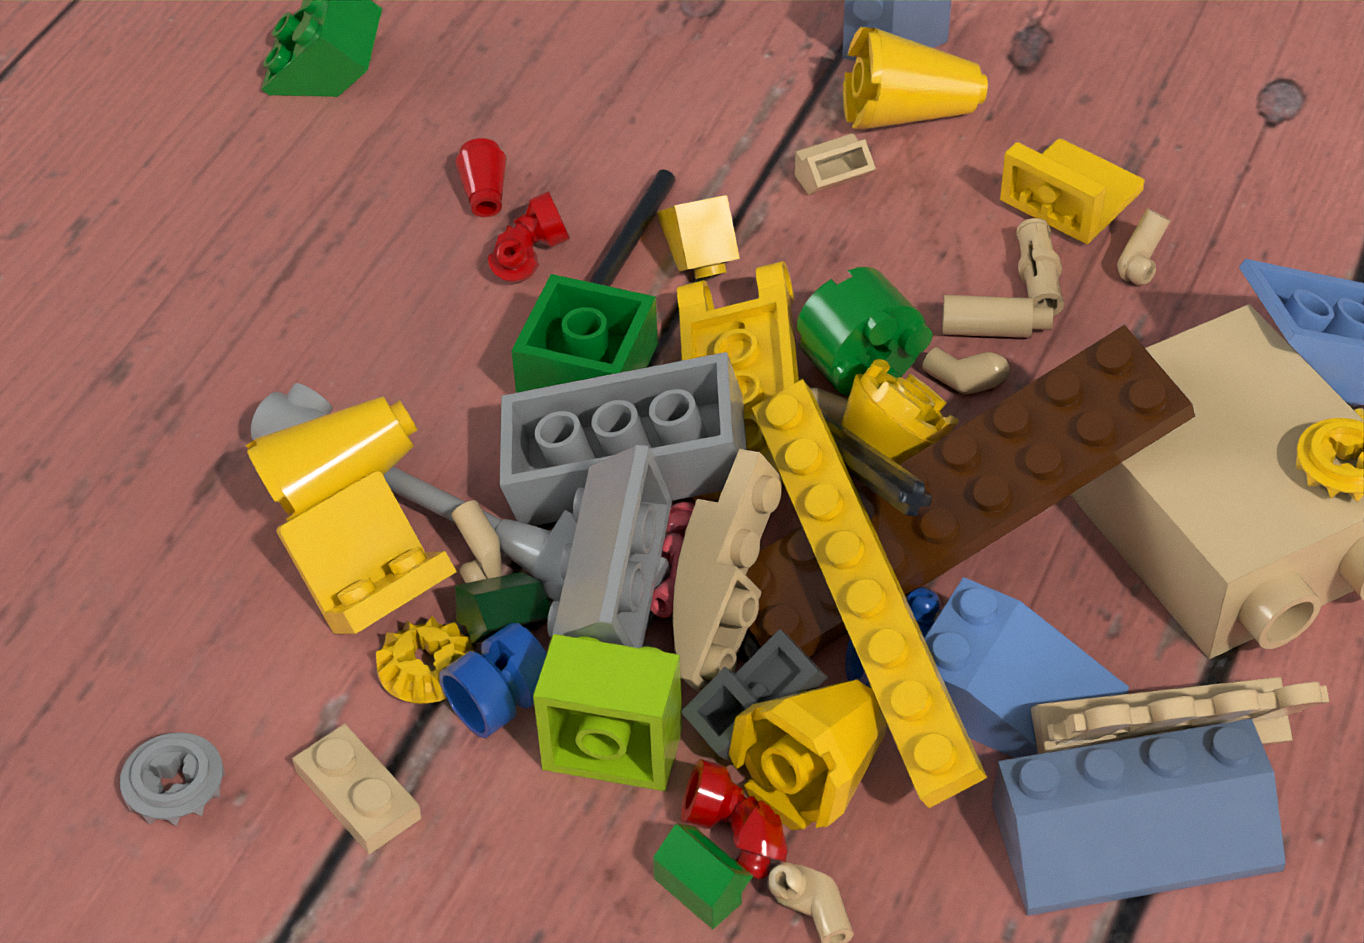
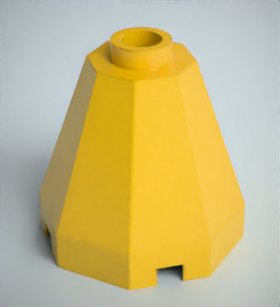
(809, 750)

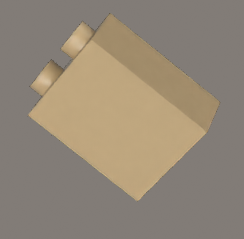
(1217, 505)

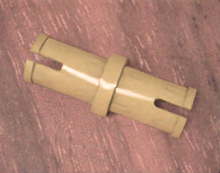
(1040, 264)

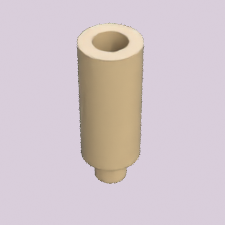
(993, 316)

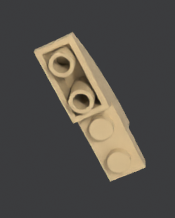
(711, 587)

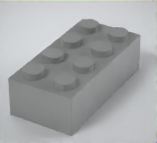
(679, 409)

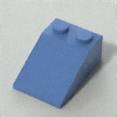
(1319, 320)
(1003, 662)

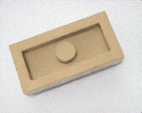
(357, 788)

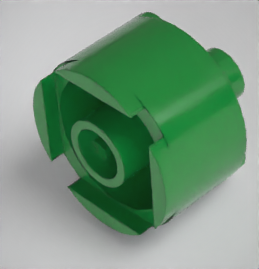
(860, 322)

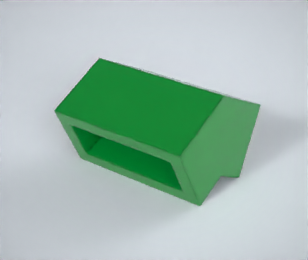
(700, 874)

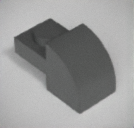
(771, 673)

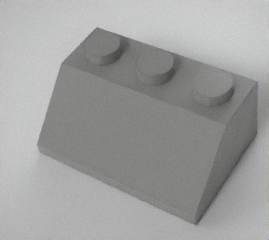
(614, 550)

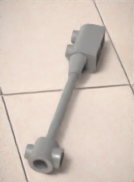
(527, 545)

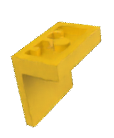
(1067, 187)
(361, 555)

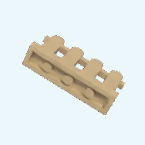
(1143, 714)

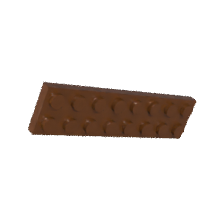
(987, 480)

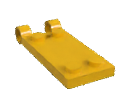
(754, 335)

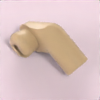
(814, 896)

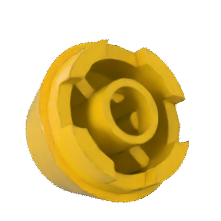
(895, 413)

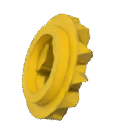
(1318, 450)
(407, 676)

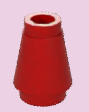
(482, 173)

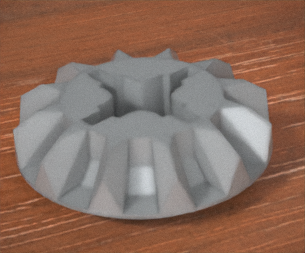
(163, 758)

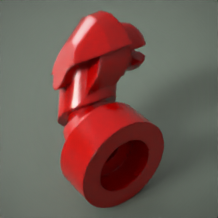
(514, 252)
(755, 826)

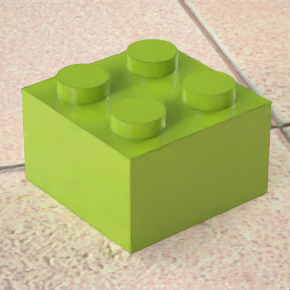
(609, 711)

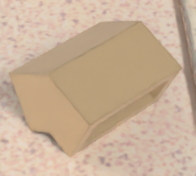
(833, 163)

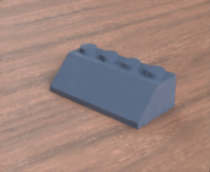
(1139, 816)

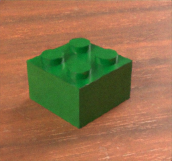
(583, 334)

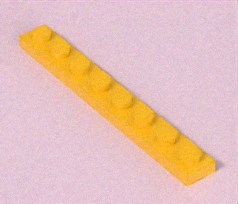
(869, 597)

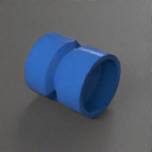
(491, 684)

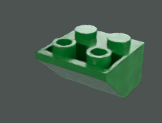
(321, 48)

